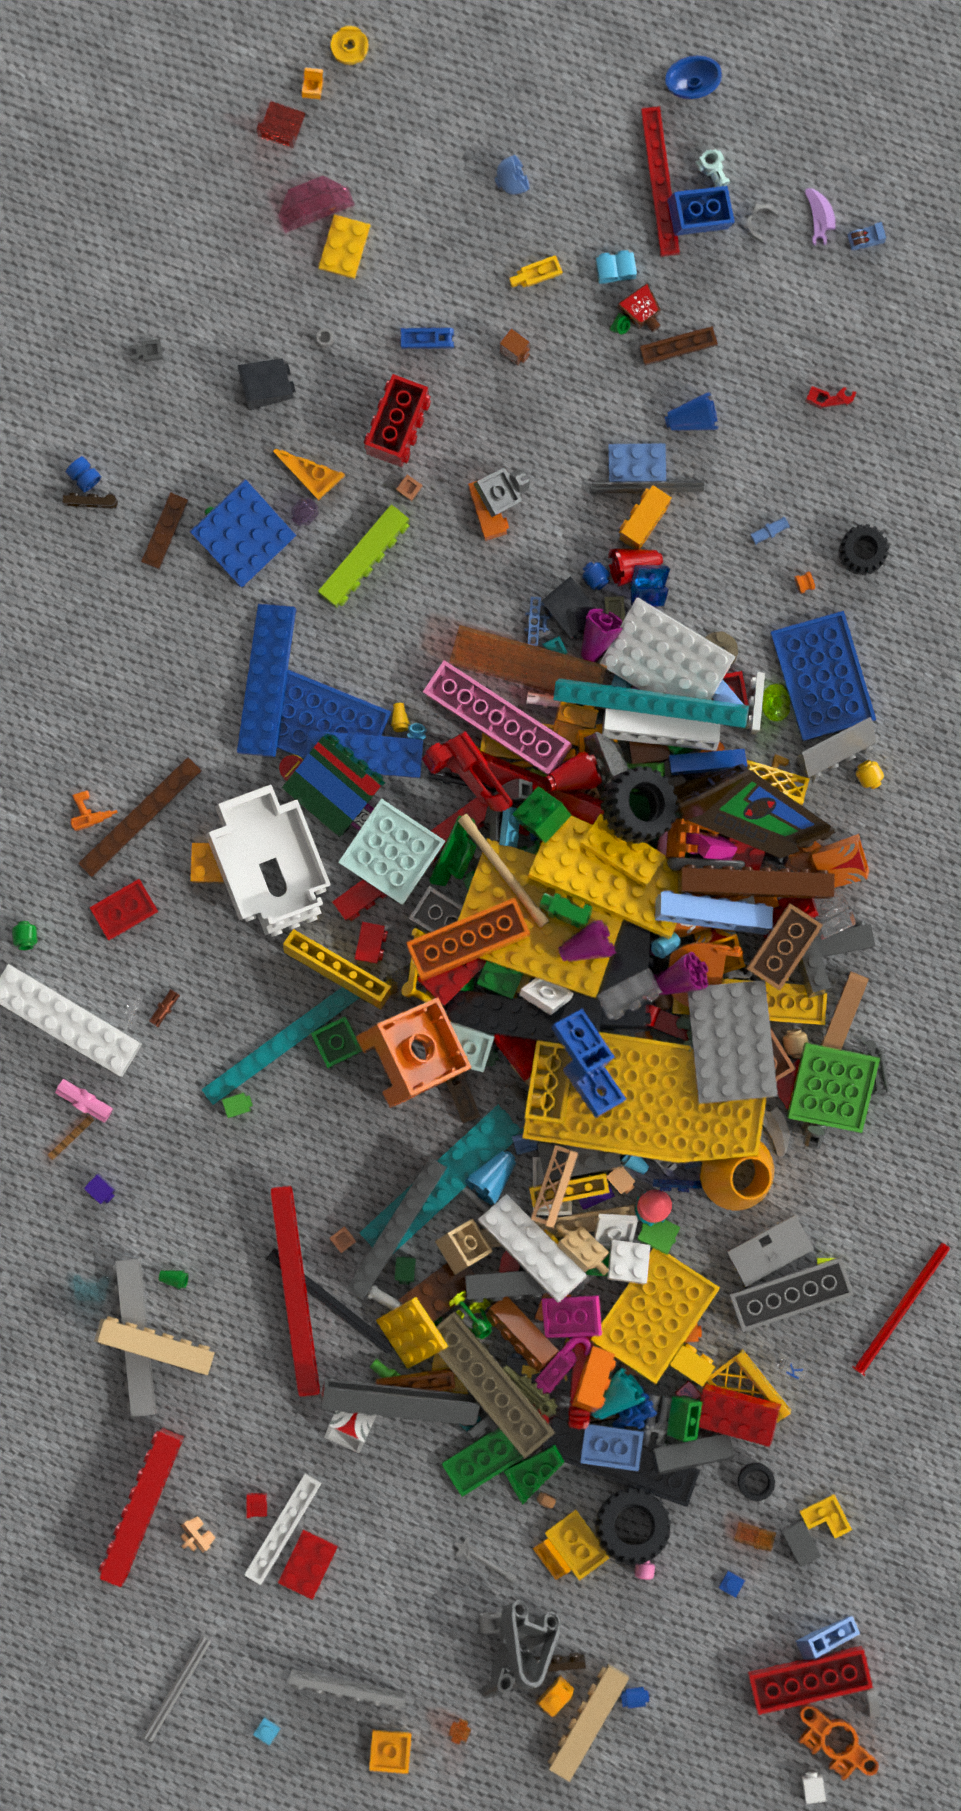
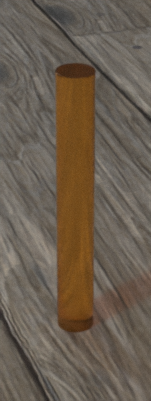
(71, 1137)

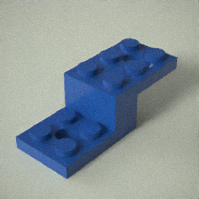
(588, 1065)

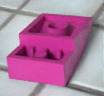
(711, 845)

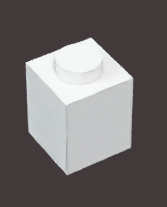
(813, 1787)

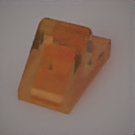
(755, 1536)

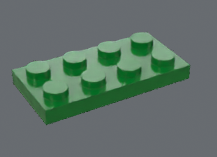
(481, 1461)

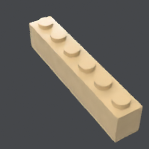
(155, 1347)
(588, 1723)

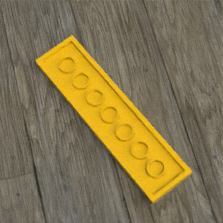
(784, 1005)

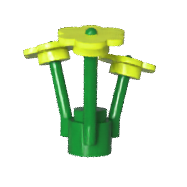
(481, 1328)

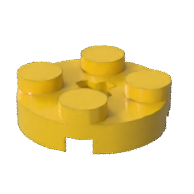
(355, 54)

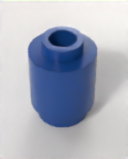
(634, 1697)

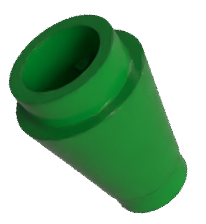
(174, 1278)

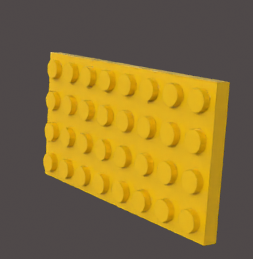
(580, 874)

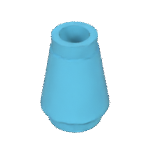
(634, 1163)

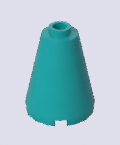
(621, 1394)

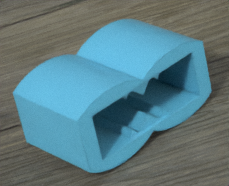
(615, 267)

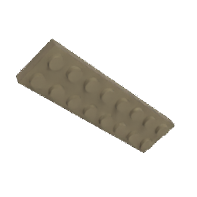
(492, 1387)

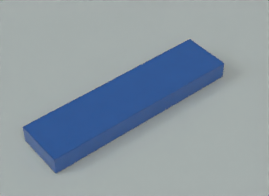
(706, 761)

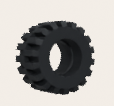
(861, 565)

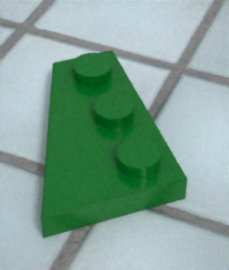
(532, 1472)

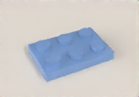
(637, 462)
(612, 1447)

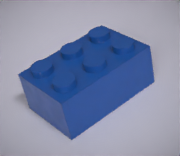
(701, 210)

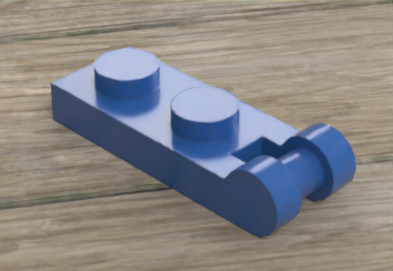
(426, 338)

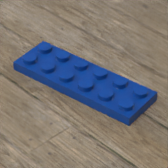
(383, 754)

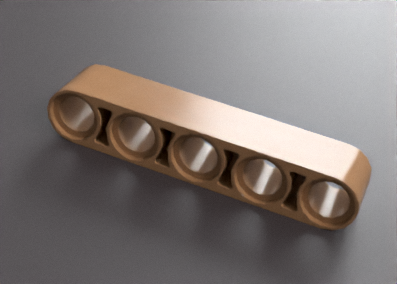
(845, 1011)

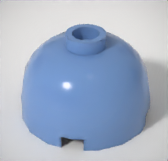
(511, 176)

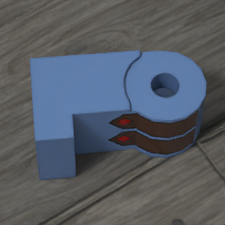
(867, 237)

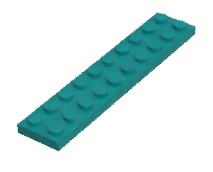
(470, 1153)

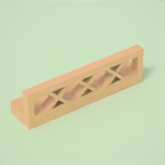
(559, 1193)

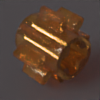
(459, 1731)

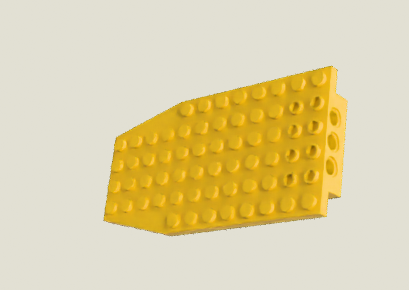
(660, 1108)

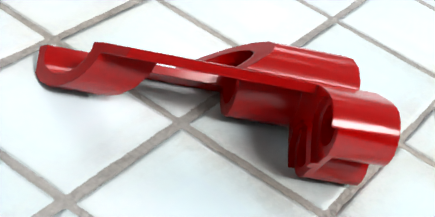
(461, 754)

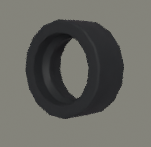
(754, 1496)

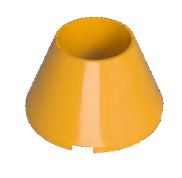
(718, 1184)

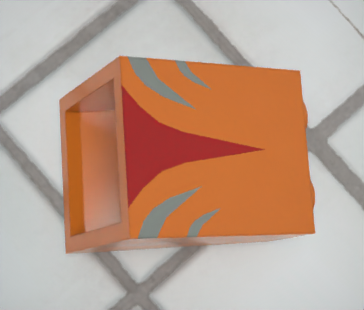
(843, 859)

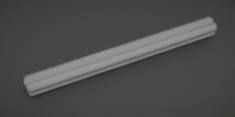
(176, 1689)

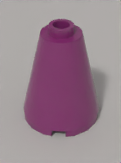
(599, 633)

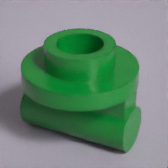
(620, 324)

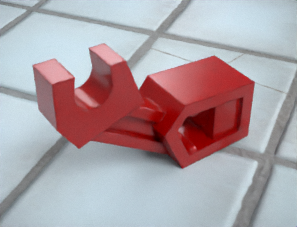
(839, 399)

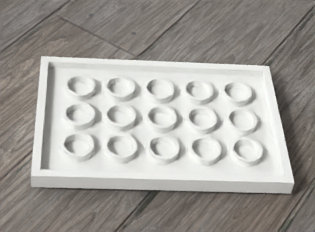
(665, 655)

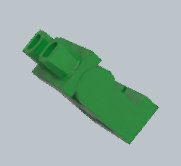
(565, 911)

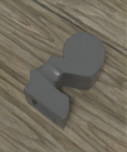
(813, 1134)

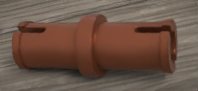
(164, 1007)

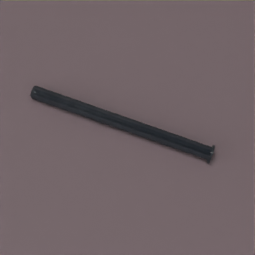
(340, 1309)

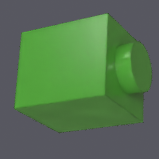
(237, 1105)

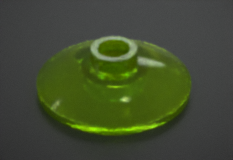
(776, 702)

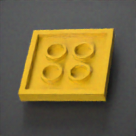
(411, 1333)

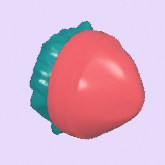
(653, 1207)

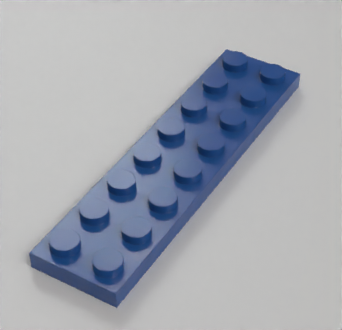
(266, 680)

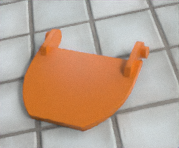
(710, 953)

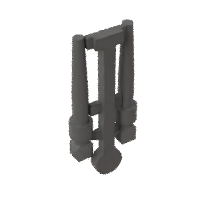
(871, 1045)

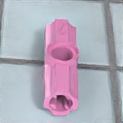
(83, 1100)

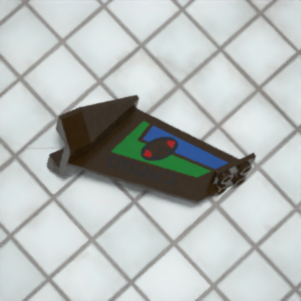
(750, 811)

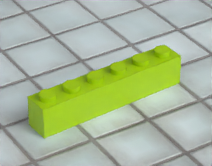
(363, 556)

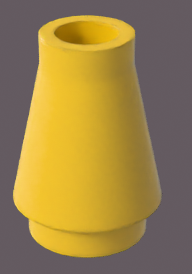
(399, 718)

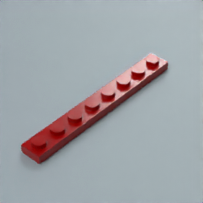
(659, 179)

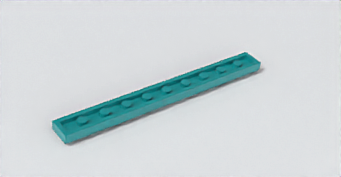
(279, 1044)

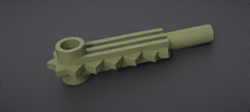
(535, 1395)

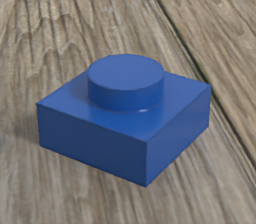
(731, 1584)

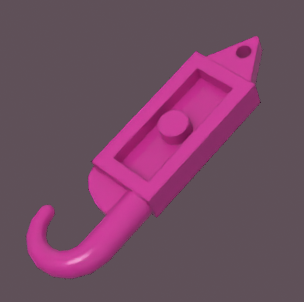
(560, 1365)

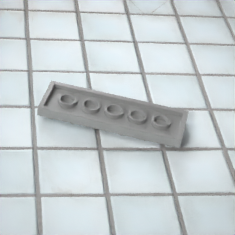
(342, 1687)

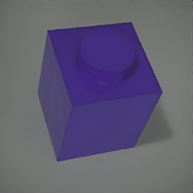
(100, 1189)

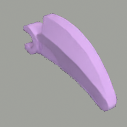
(822, 214)

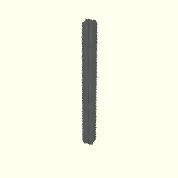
(640, 486)

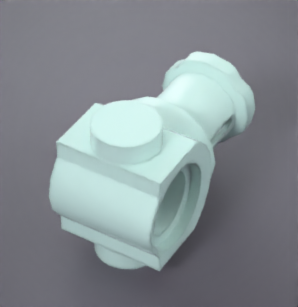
(713, 170)

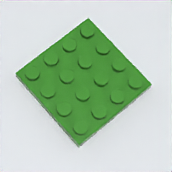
(833, 1087)

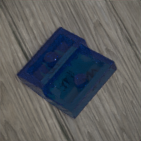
(649, 584)

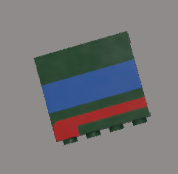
(333, 784)

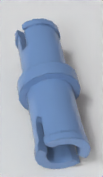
(770, 530)

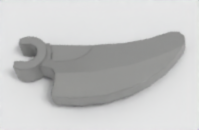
(778, 1129)

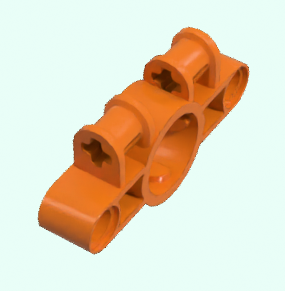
(854, 1753)

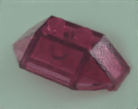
(313, 202)

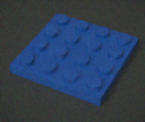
(243, 533)

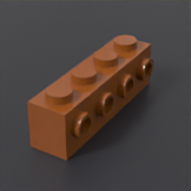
(522, 1334)

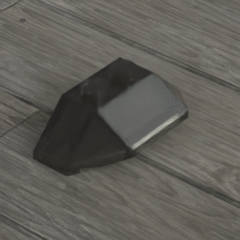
(608, 757)

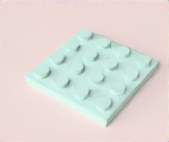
(392, 851)

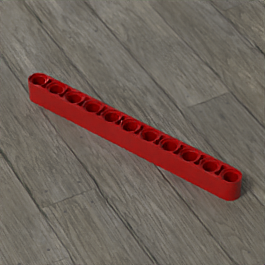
(295, 1291)

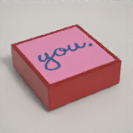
(689, 1390)

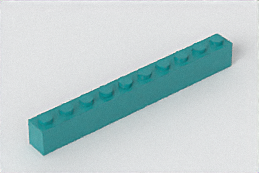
(651, 703)

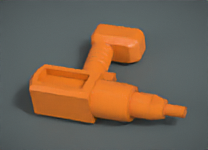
(87, 818)

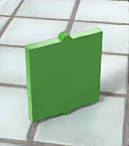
(659, 1235)

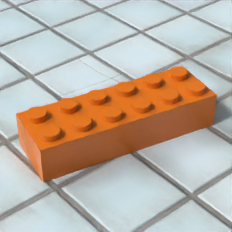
(468, 939)

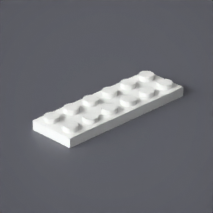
(532, 1248)

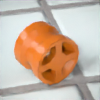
(804, 582)

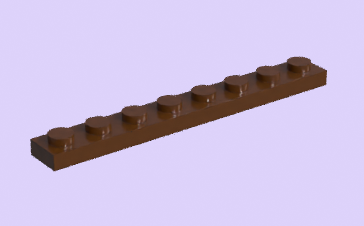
(140, 817)

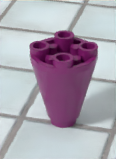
(588, 943)
(684, 975)

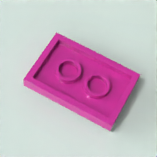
(572, 1317)

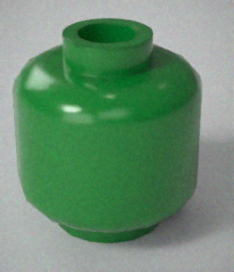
(24, 935)

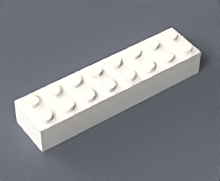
(67, 1021)

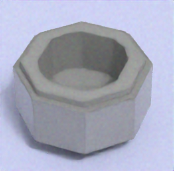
(324, 338)

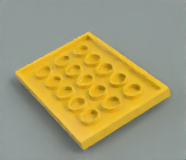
(656, 1317)

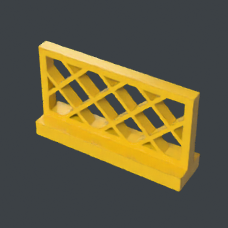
(789, 778)
(757, 1378)

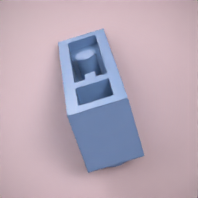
(827, 1638)

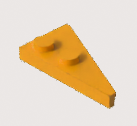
(314, 477)

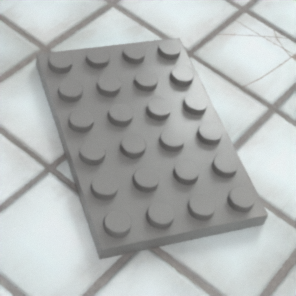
(732, 1042)

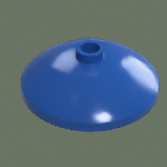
(693, 77)

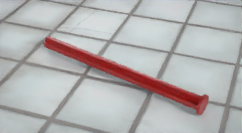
(901, 1309)

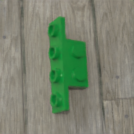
(454, 856)

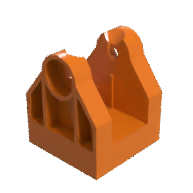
(406, 1072)

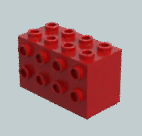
(397, 420)

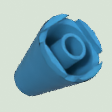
(492, 1177)

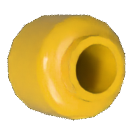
(869, 774)

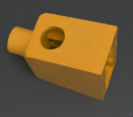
(555, 1696)

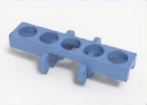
(536, 615)

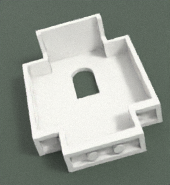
(259, 831)

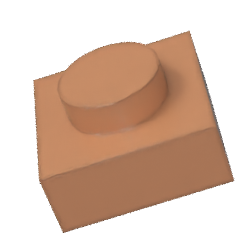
(409, 487)
(342, 1239)

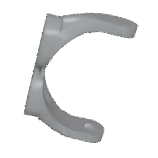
(748, 227)

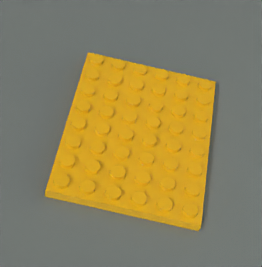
(539, 953)

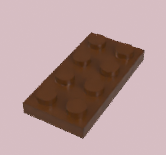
(438, 1290)

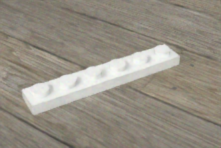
(283, 1529)

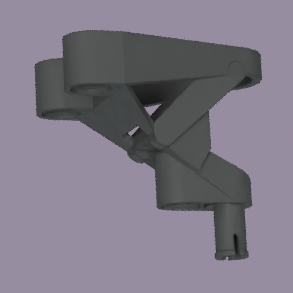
(515, 1662)

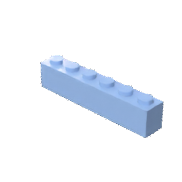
(714, 912)

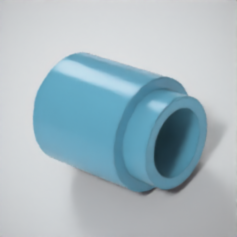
(662, 946)

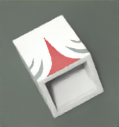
(349, 1429)

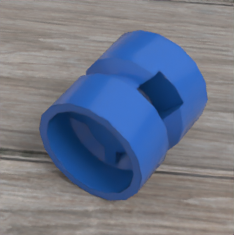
(85, 476)

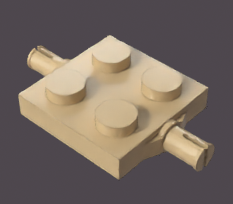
(583, 1249)

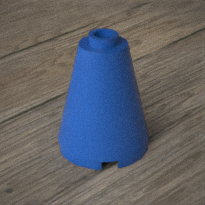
(693, 415)

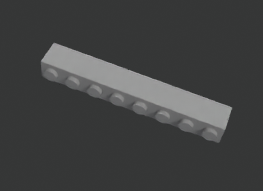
(133, 1310)

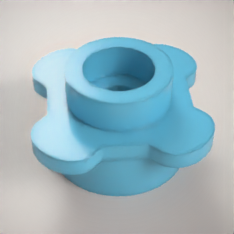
(417, 731)

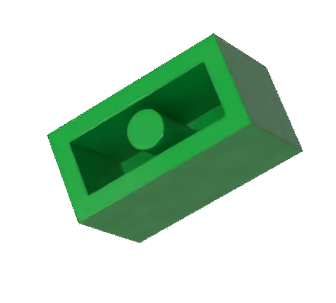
(684, 1418)

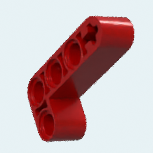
(666, 1022)

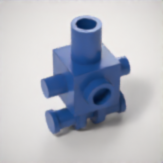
(636, 1415)

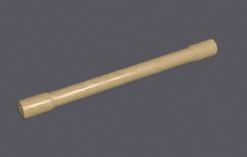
(534, 911)

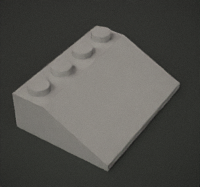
(837, 749)

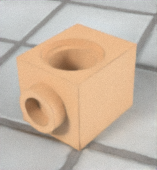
(621, 1180)

